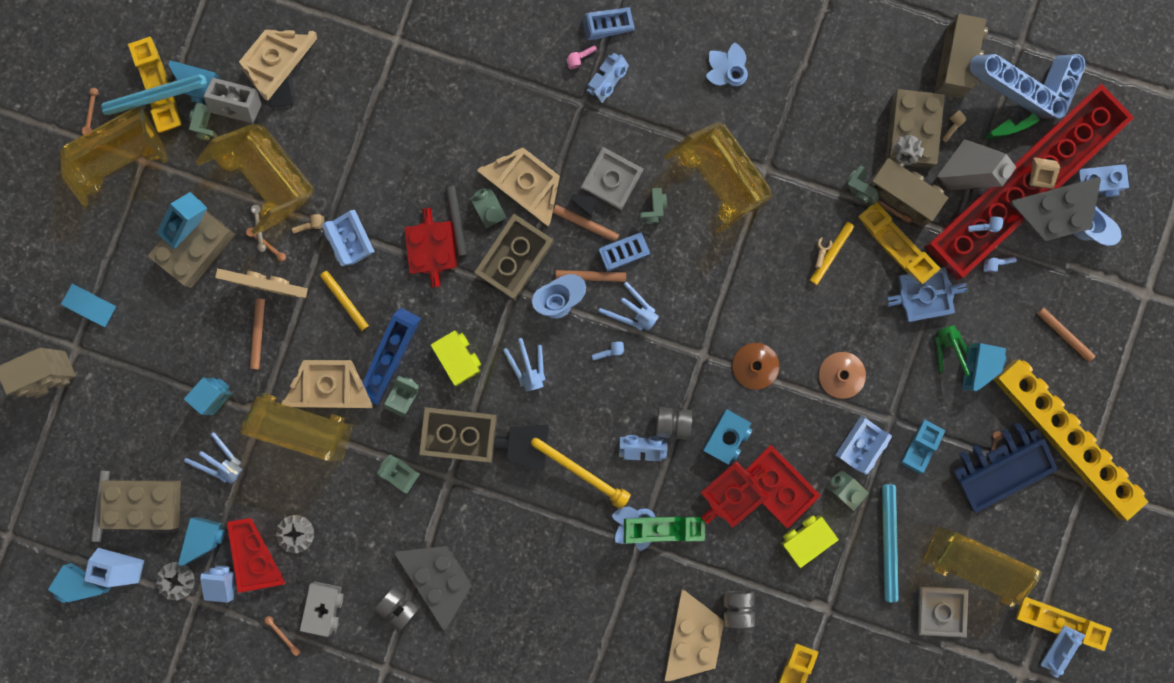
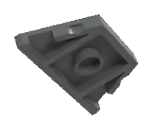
(1060, 210)
(437, 580)

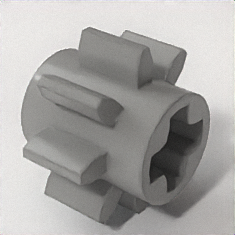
(908, 149)

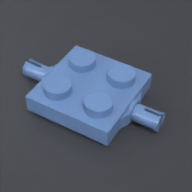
(926, 300)

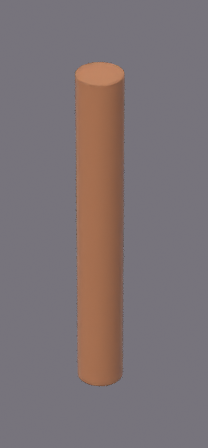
(585, 223)
(595, 276)
(257, 333)
(1066, 334)

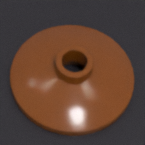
(744, 370)

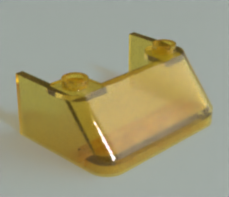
(108, 149)
(267, 169)
(726, 170)
(297, 429)
(982, 566)

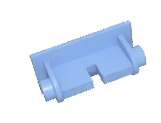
(614, 69)
(632, 446)
(1062, 650)

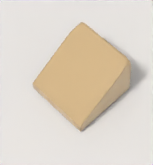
(1044, 173)

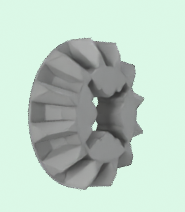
(303, 526)
(185, 576)

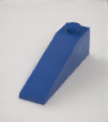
(390, 353)

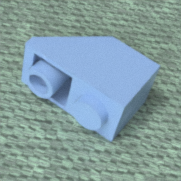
(113, 569)
(218, 584)

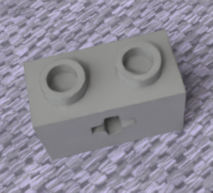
(232, 100)
(313, 619)

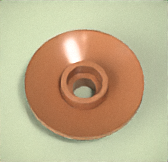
(830, 375)

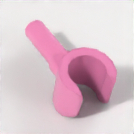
(574, 58)

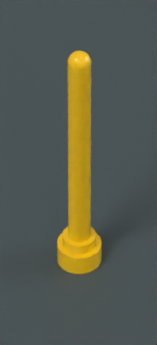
(618, 496)

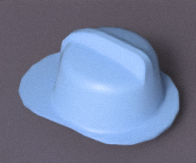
(1103, 230)
(559, 296)

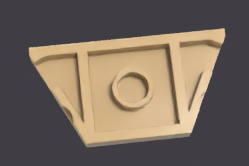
(274, 58)
(526, 182)
(259, 281)
(327, 386)
(694, 639)

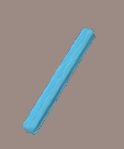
(154, 94)
(890, 543)

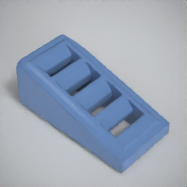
(589, 18)
(605, 256)

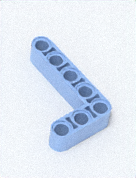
(1044, 100)

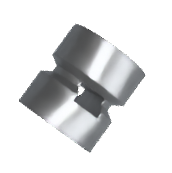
(674, 423)
(390, 603)
(739, 609)

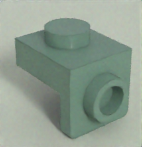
(199, 119)
(862, 191)
(659, 202)
(488, 207)
(402, 396)
(398, 473)
(847, 489)

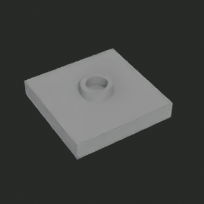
(612, 178)
(942, 611)

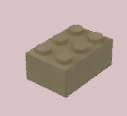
(961, 44)
(919, 116)
(907, 192)
(195, 252)
(514, 257)
(36, 373)
(458, 434)
(140, 504)

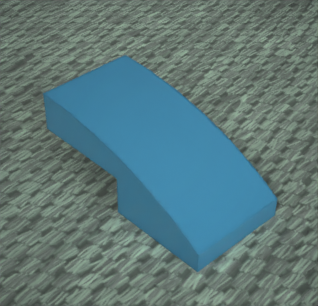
(88, 305)
(922, 447)

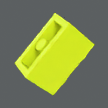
(456, 358)
(808, 540)

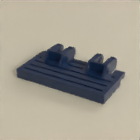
(1009, 468)

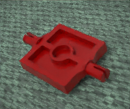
(430, 247)
(734, 494)

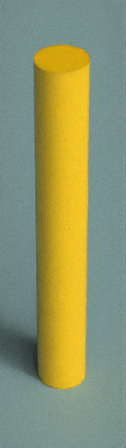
(832, 252)
(344, 301)

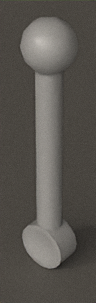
(255, 209)

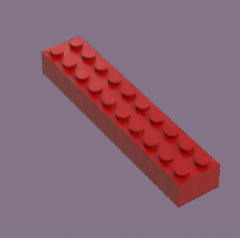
(1068, 142)

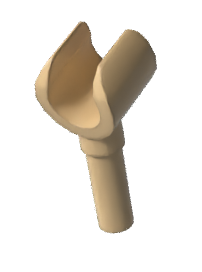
(958, 119)
(316, 223)
(822, 251)

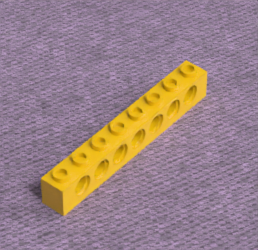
(1132, 497)

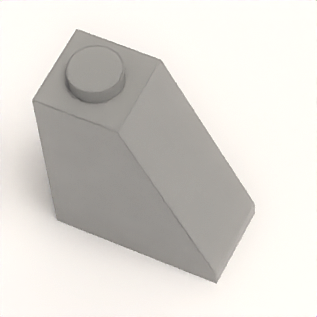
(976, 167)

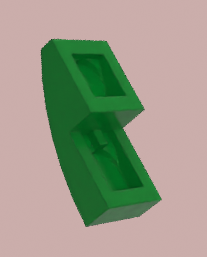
(1009, 129)

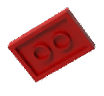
(787, 490)

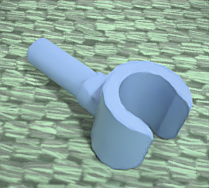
(995, 225)
(991, 265)
(617, 348)

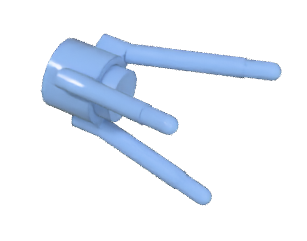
(644, 317)
(531, 379)
(227, 470)

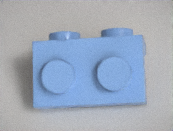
(1112, 178)
(348, 238)
(863, 445)

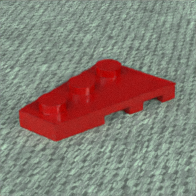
(251, 558)

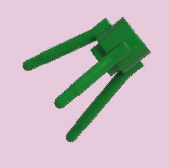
(951, 337)

